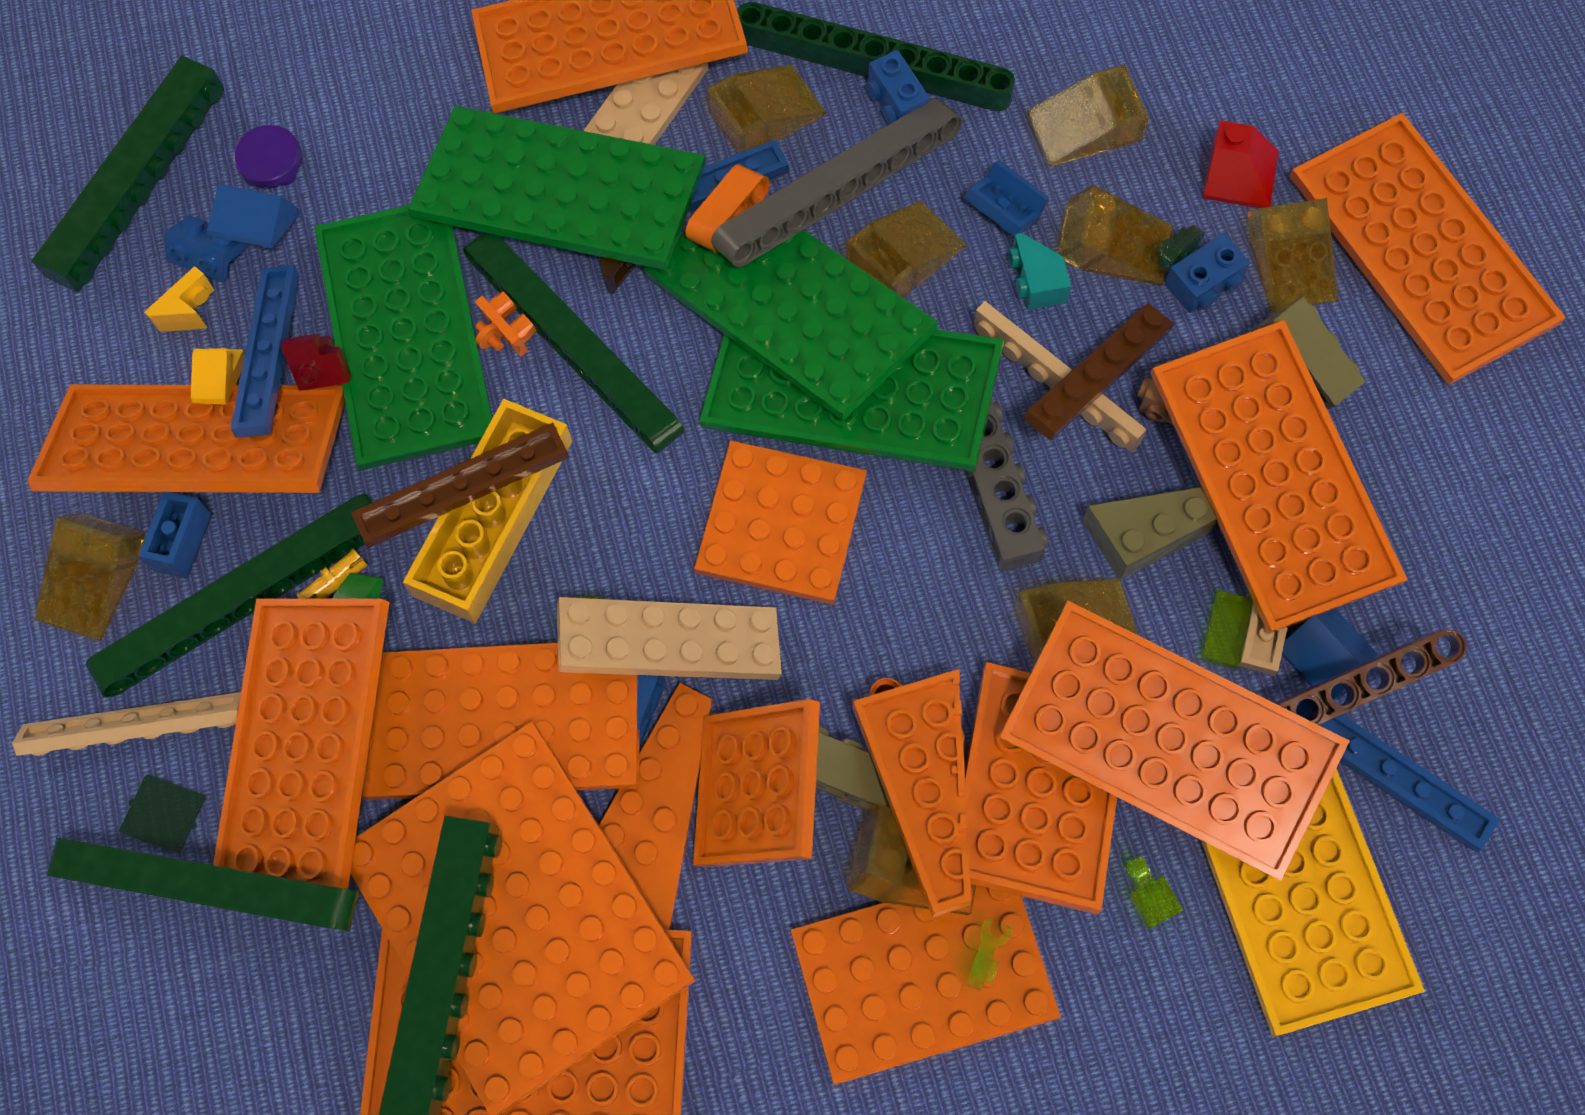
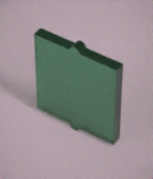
(162, 814)

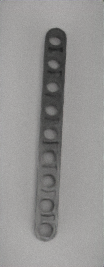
(836, 182)

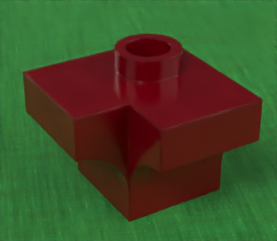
(315, 362)

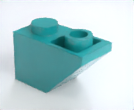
(1041, 273)

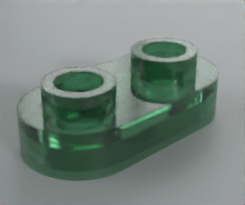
(1180, 247)

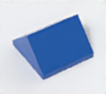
(250, 216)
(1326, 648)

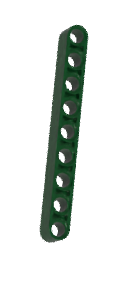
(854, 49)
(575, 342)
(226, 600)
(204, 884)

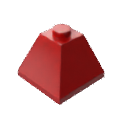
(1240, 166)

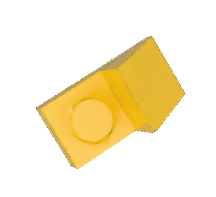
(176, 307)
(215, 374)

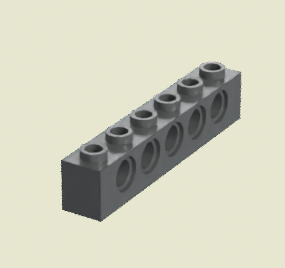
(1009, 547)

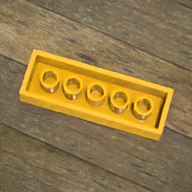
(476, 541)

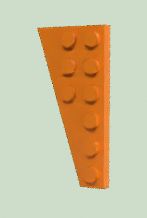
(920, 763)
(653, 821)

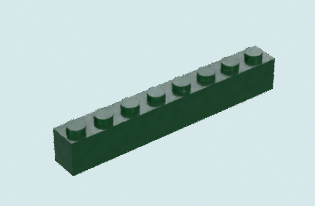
(128, 174)
(441, 968)

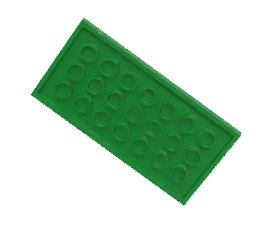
(559, 187)
(802, 315)
(405, 336)
(922, 413)

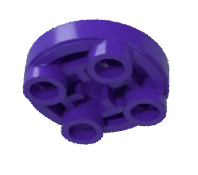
(267, 156)

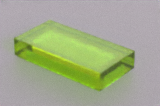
(1226, 630)

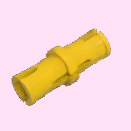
(333, 577)

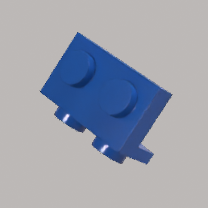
(895, 86)
(1008, 199)
(190, 246)

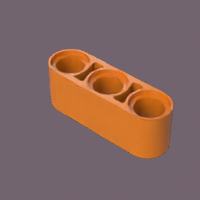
(732, 196)

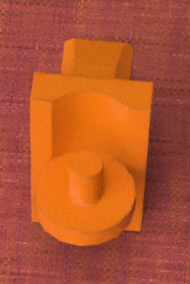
(514, 333)

